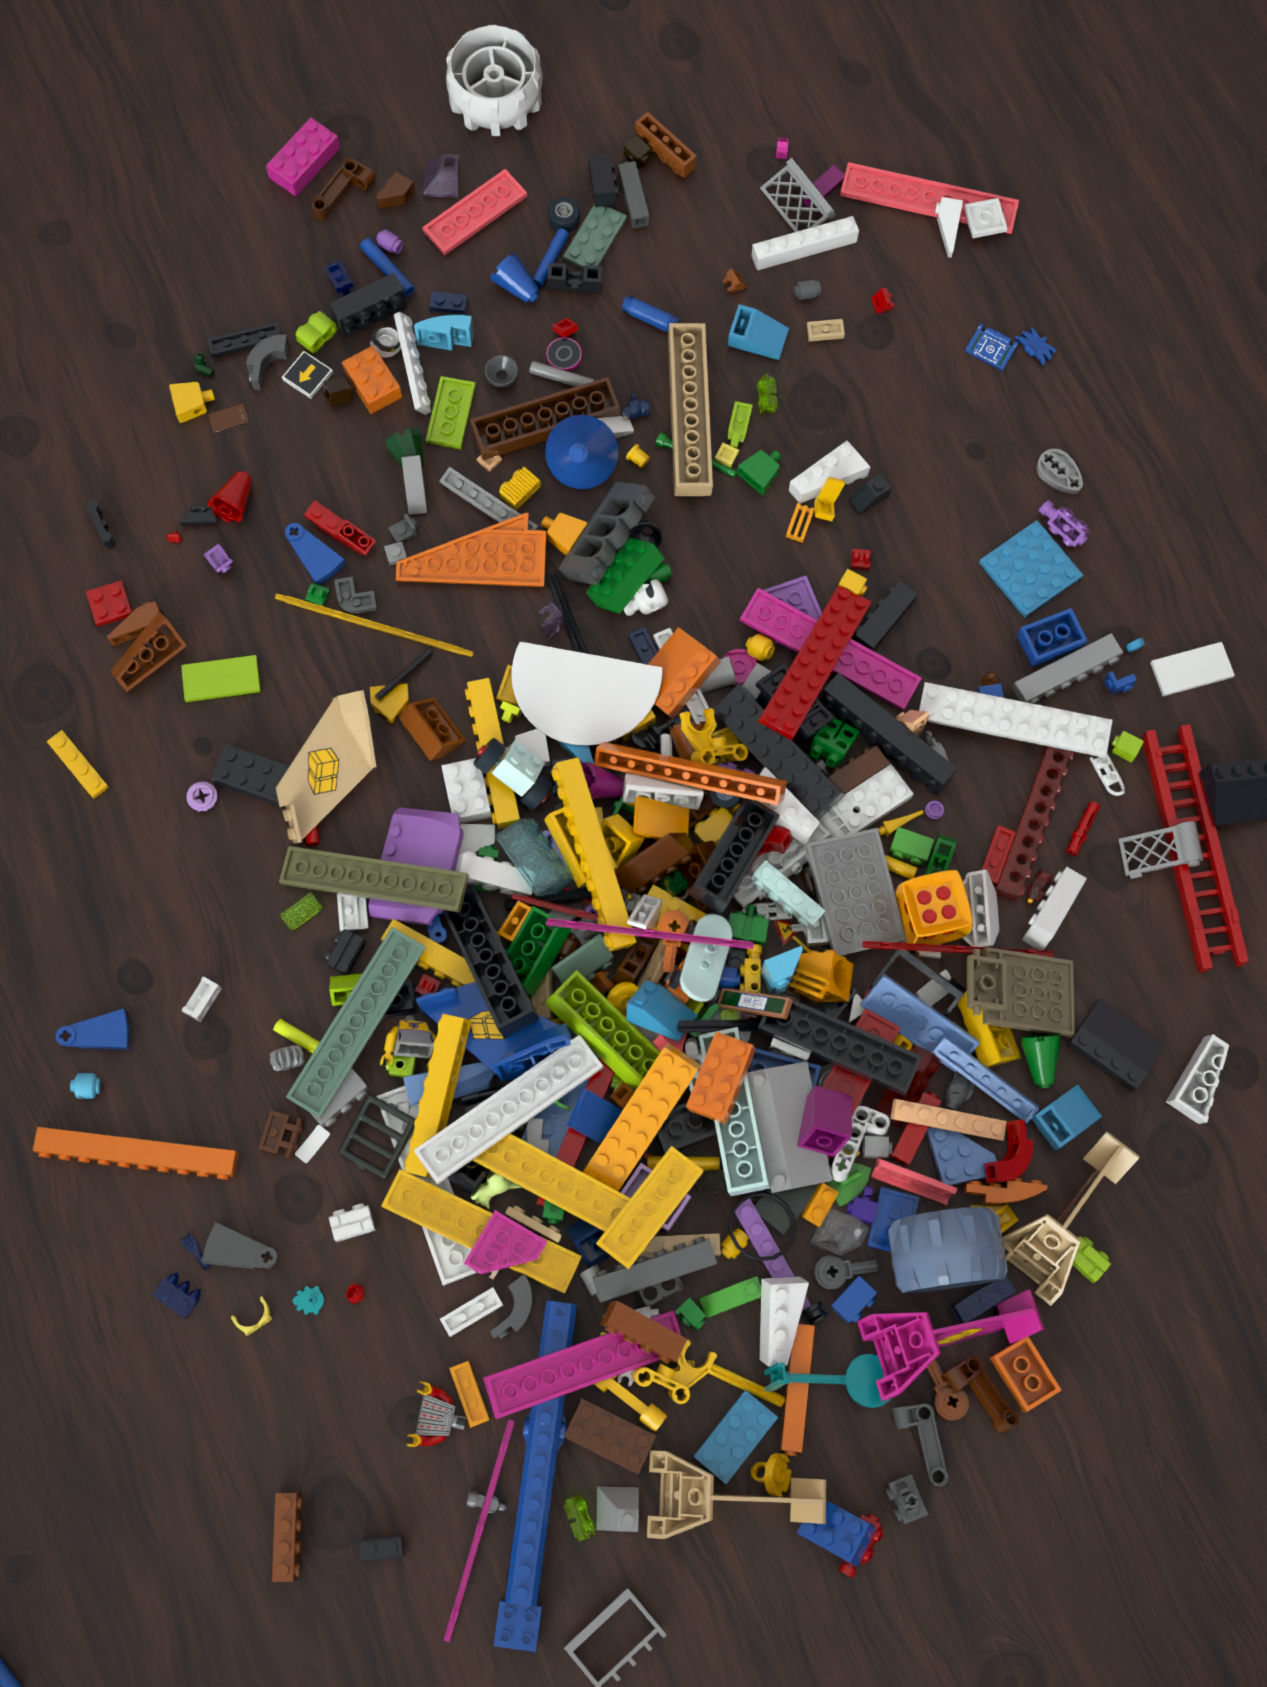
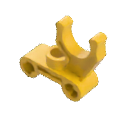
(705, 746)
(672, 1379)

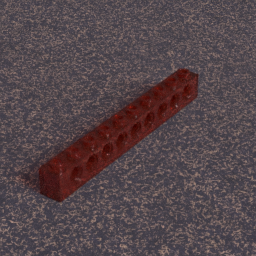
(1005, 886)

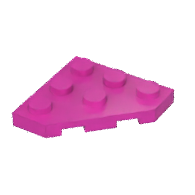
(503, 1246)

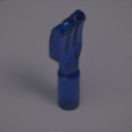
(192, 1246)

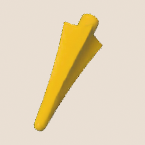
(891, 826)

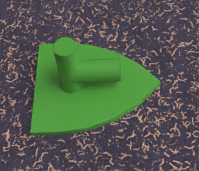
(852, 1185)

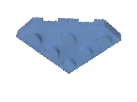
(957, 1157)

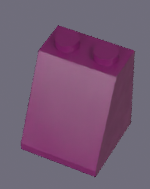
(826, 1121)

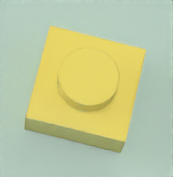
(726, 455)

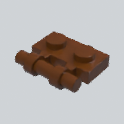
(275, 1131)

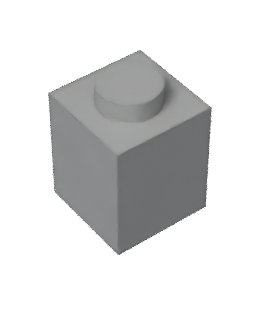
(876, 1147)

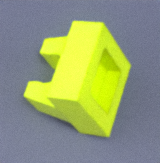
(509, 712)

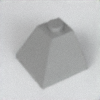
(617, 1508)

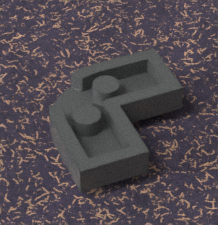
(352, 601)

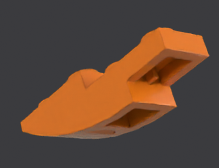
(1013, 1191)

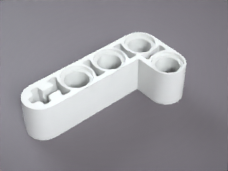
(859, 1127)

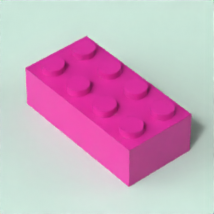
(303, 156)

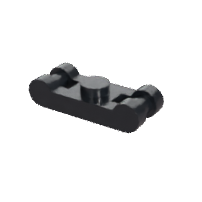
(101, 524)

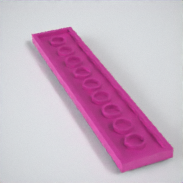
(855, 664)
(568, 1370)

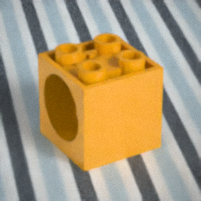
(831, 967)

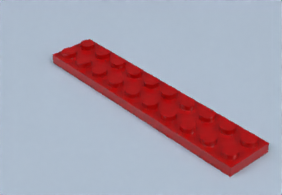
(814, 662)

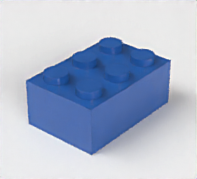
(1051, 637)
(841, 1535)

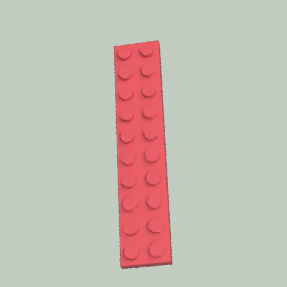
(914, 193)

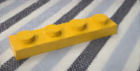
(77, 764)

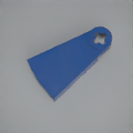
(316, 557)
(101, 1032)

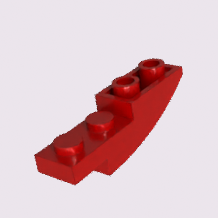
(338, 529)

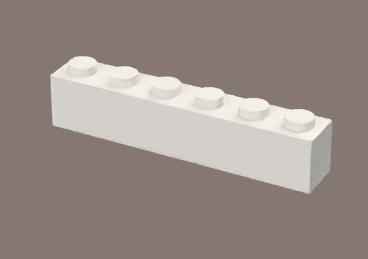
(804, 243)

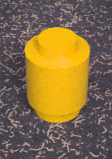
(729, 1249)

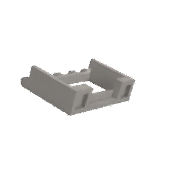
(597, 1622)

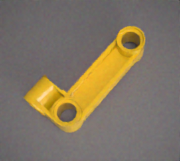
(650, 1416)

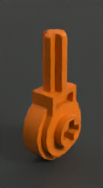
(671, 945)

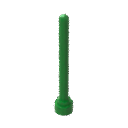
(664, 441)

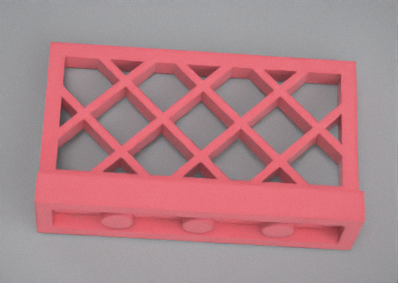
(912, 1182)

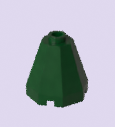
(406, 445)

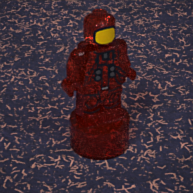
(1036, 891)

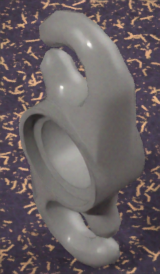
(936, 746)

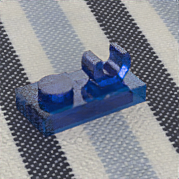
(339, 277)

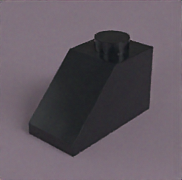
(870, 494)

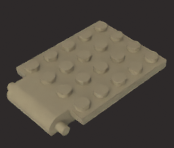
(1021, 991)

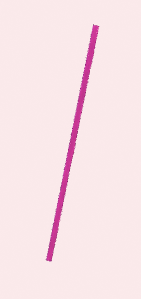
(650, 933)
(478, 1532)

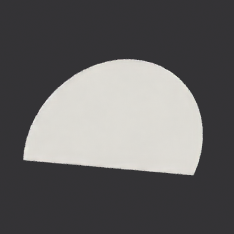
(582, 694)

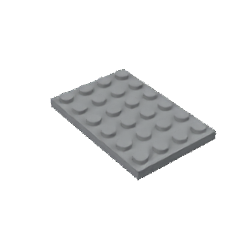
(855, 891)

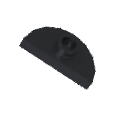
(198, 516)

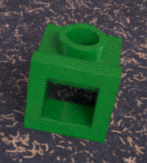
(691, 1314)

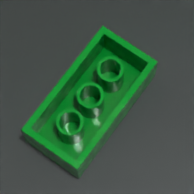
(625, 575)
(536, 948)

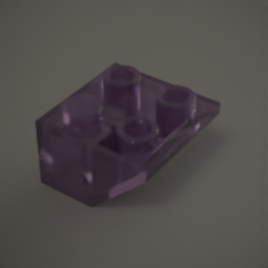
(442, 176)

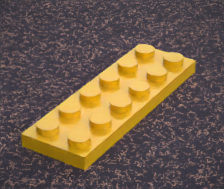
(650, 1207)

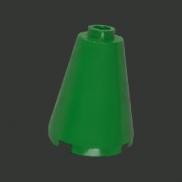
(1042, 1058)

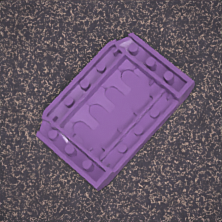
(420, 840)

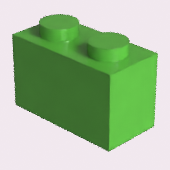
(911, 846)

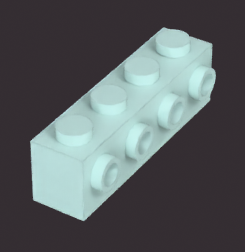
(787, 894)

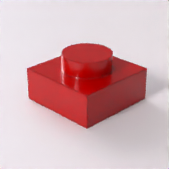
(565, 327)

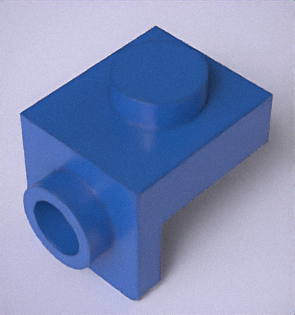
(1124, 684)

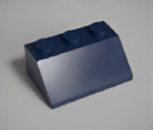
(585, 1239)

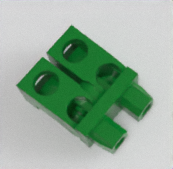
(833, 747)

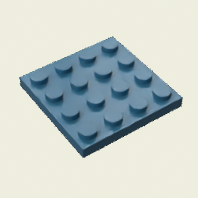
(1030, 569)

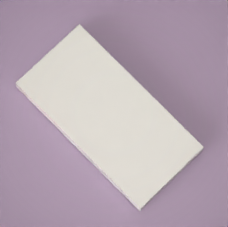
(1192, 669)

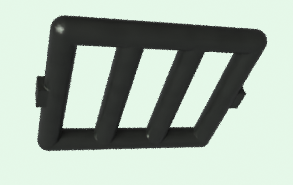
(353, 1134)

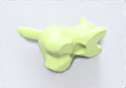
(494, 1185)

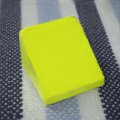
(694, 1005)

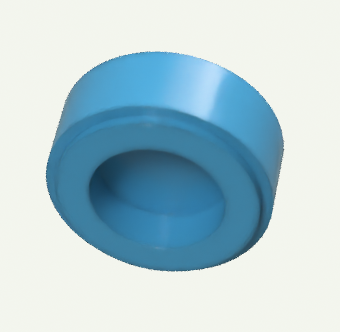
(1135, 645)

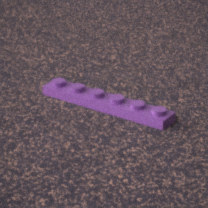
(763, 1242)

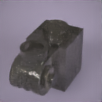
(712, 1181)

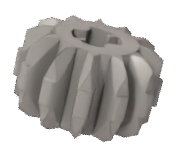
(287, 1058)

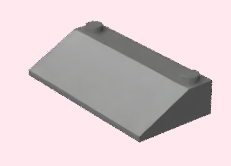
(779, 1108)

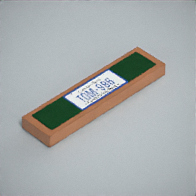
(754, 1003)

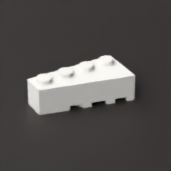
(841, 463)
(793, 815)
(492, 874)
(1054, 908)
(1198, 1082)
(780, 1314)

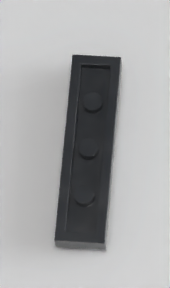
(241, 339)

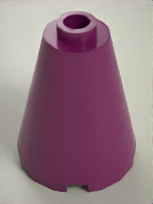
(602, 782)

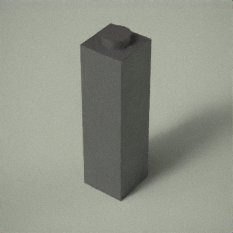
(633, 194)

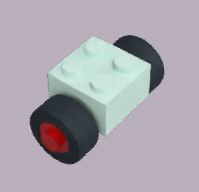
(516, 769)

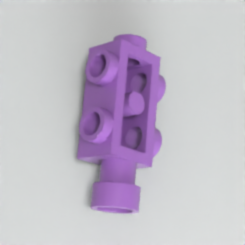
(1068, 529)

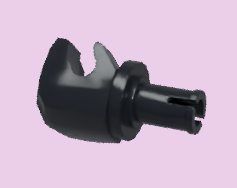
(650, 739)

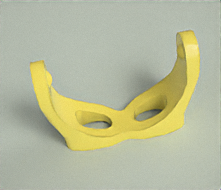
(265, 1319)

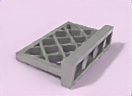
(807, 187)

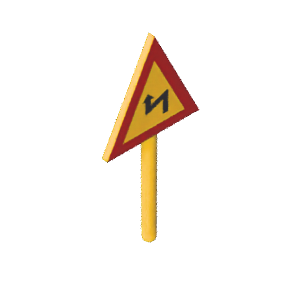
(785, 933)

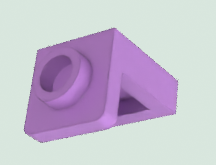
(218, 559)

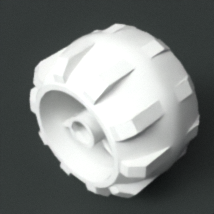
(496, 99)

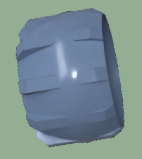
(947, 1249)

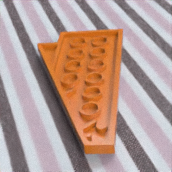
(492, 556)

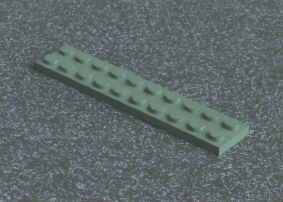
(356, 1022)

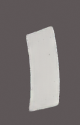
(312, 1144)

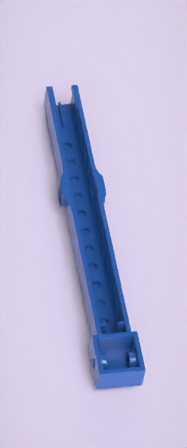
(544, 1435)

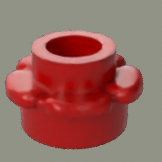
(355, 1293)

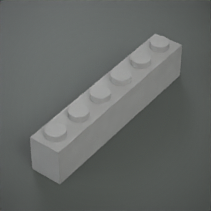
(1067, 670)

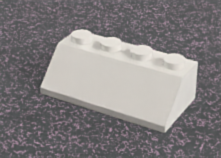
(662, 791)

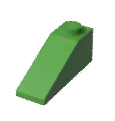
(731, 1297)

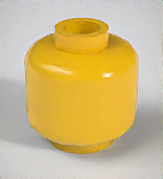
(760, 647)

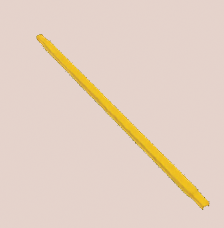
(364, 622)

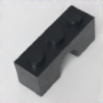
(565, 280)

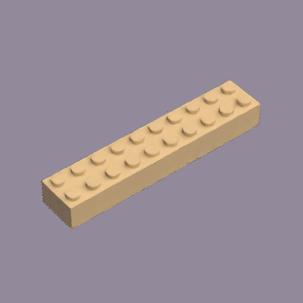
(690, 409)

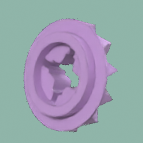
(194, 793)

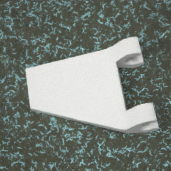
(476, 836)

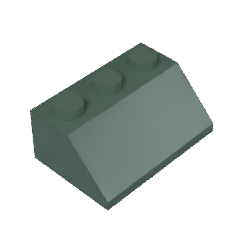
(586, 960)

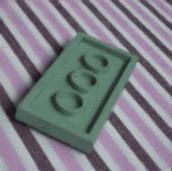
(595, 237)

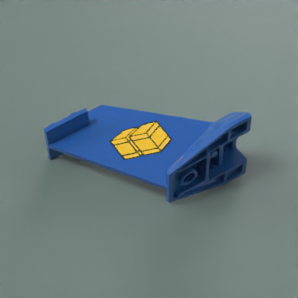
(504, 1056)

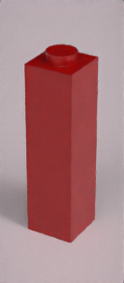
(912, 1134)

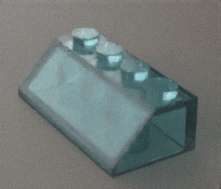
(534, 857)

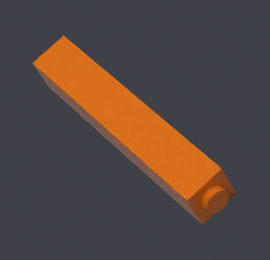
(797, 1393)

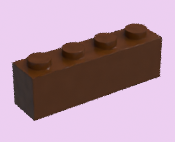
(859, 769)

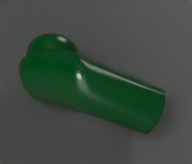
(200, 365)

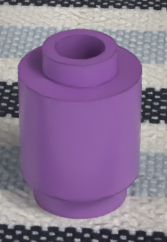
(389, 241)

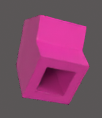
(782, 148)

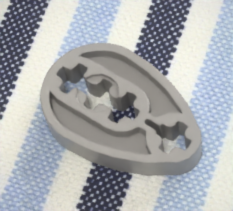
(1051, 477)

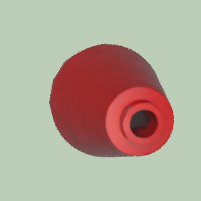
(232, 497)

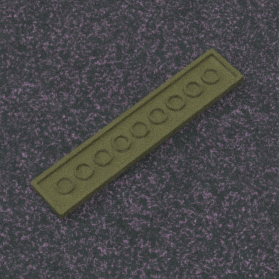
(374, 879)

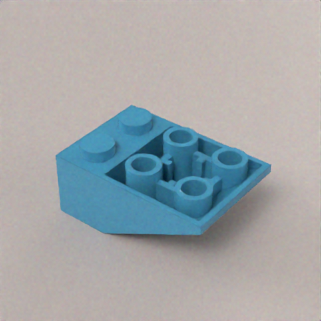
(757, 333)
(1066, 1117)

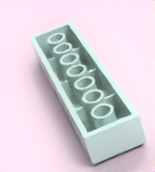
(740, 1138)

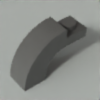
(262, 354)
(521, 1311)

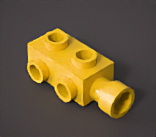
(752, 970)

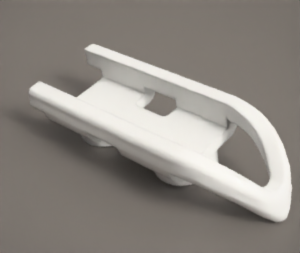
(1111, 776)
(766, 908)

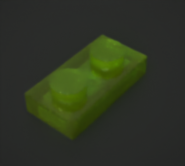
(301, 911)

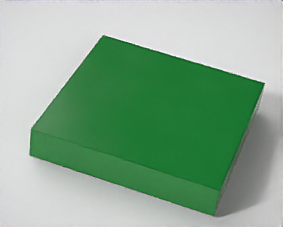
(705, 1013)

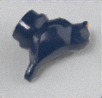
(636, 408)

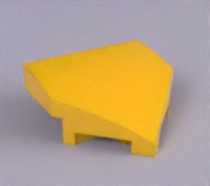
(392, 703)

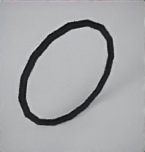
(792, 1222)

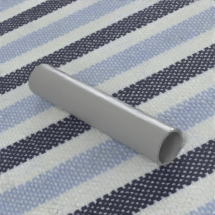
(558, 375)

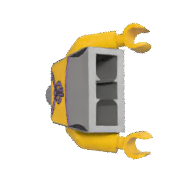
(409, 1039)

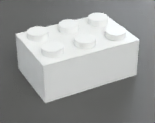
(466, 791)

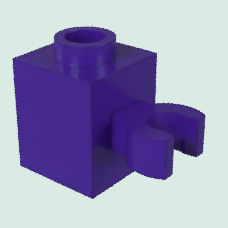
(863, 1208)

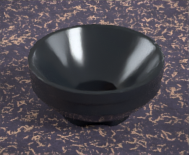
(655, 537)

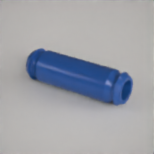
(648, 313)

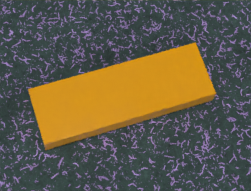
(469, 1394)

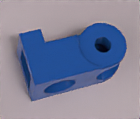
(436, 931)

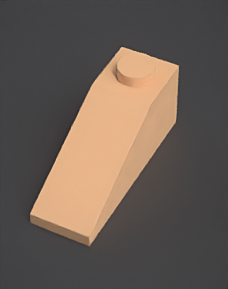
(914, 720)

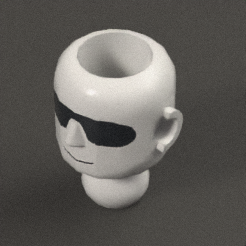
(647, 599)

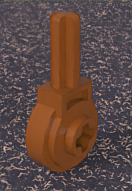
(945, 1391)

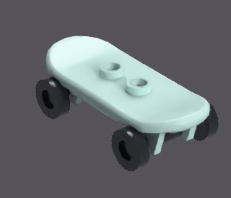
(703, 961)

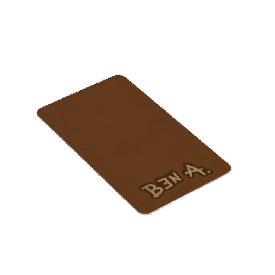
(228, 417)

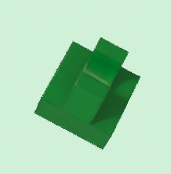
(317, 594)

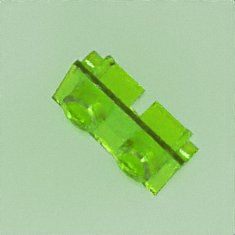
(766, 387)
(584, 1526)

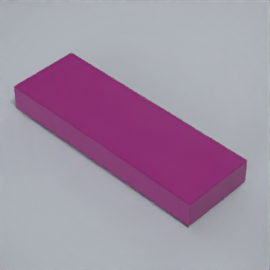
(826, 183)

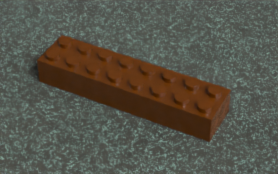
(534, 420)

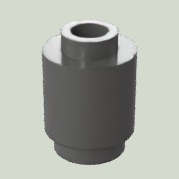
(807, 289)

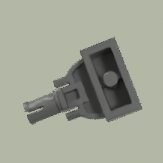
(906, 1499)

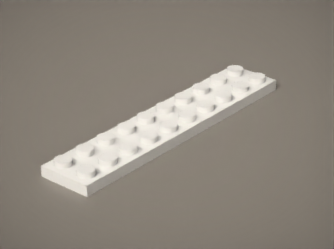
(1016, 719)
(508, 1109)
(447, 1254)

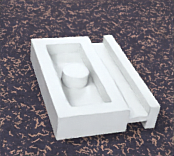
(352, 912)

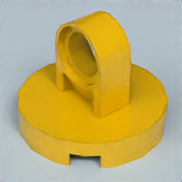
(621, 994)
(776, 1476)

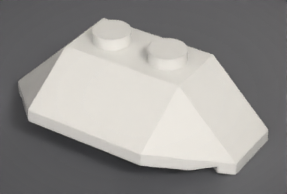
(983, 907)

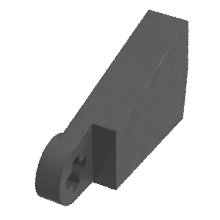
(233, 1249)

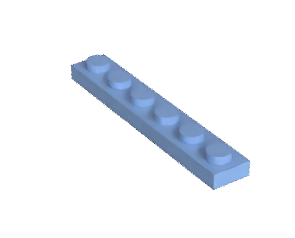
(985, 1079)

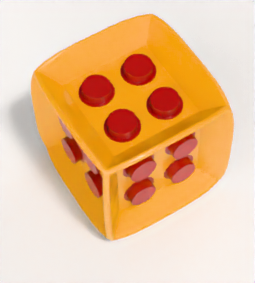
(934, 908)

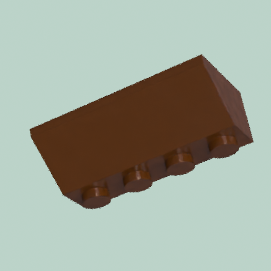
(655, 862)

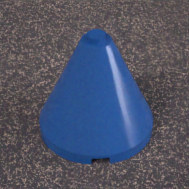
(581, 452)

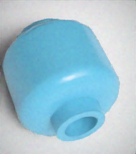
(85, 1085)

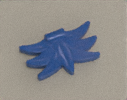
(1035, 345)

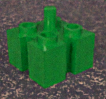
(749, 927)

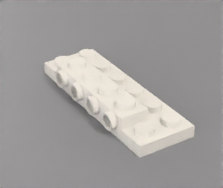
(788, 863)

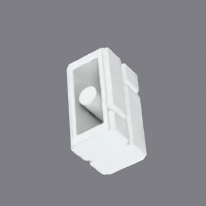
(351, 1223)

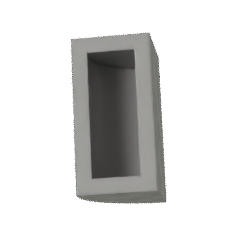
(721, 676)

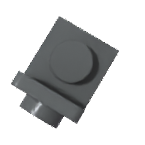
(404, 529)

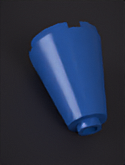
(515, 279)

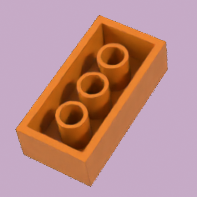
(721, 1077)

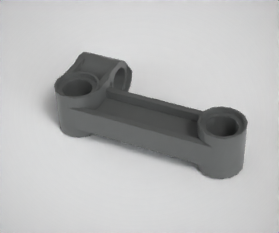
(928, 1437)

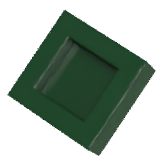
(674, 883)

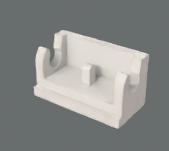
(202, 999)

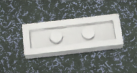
(471, 1312)

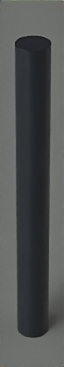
(404, 674)

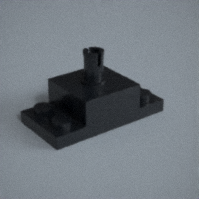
(817, 716)

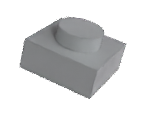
(395, 553)

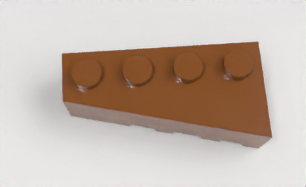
(148, 652)

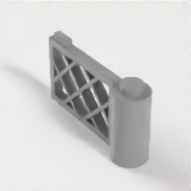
(1186, 844)

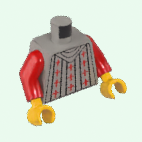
(435, 1417)

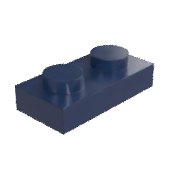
(448, 302)

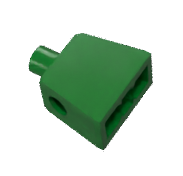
(760, 470)

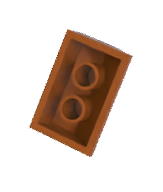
(431, 728)

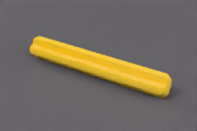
(747, 1385)

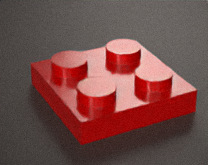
(109, 603)

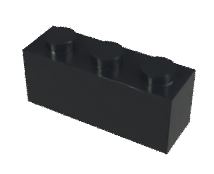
(603, 180)

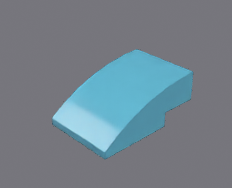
(445, 331)

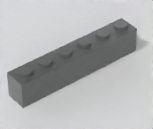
(655, 1269)

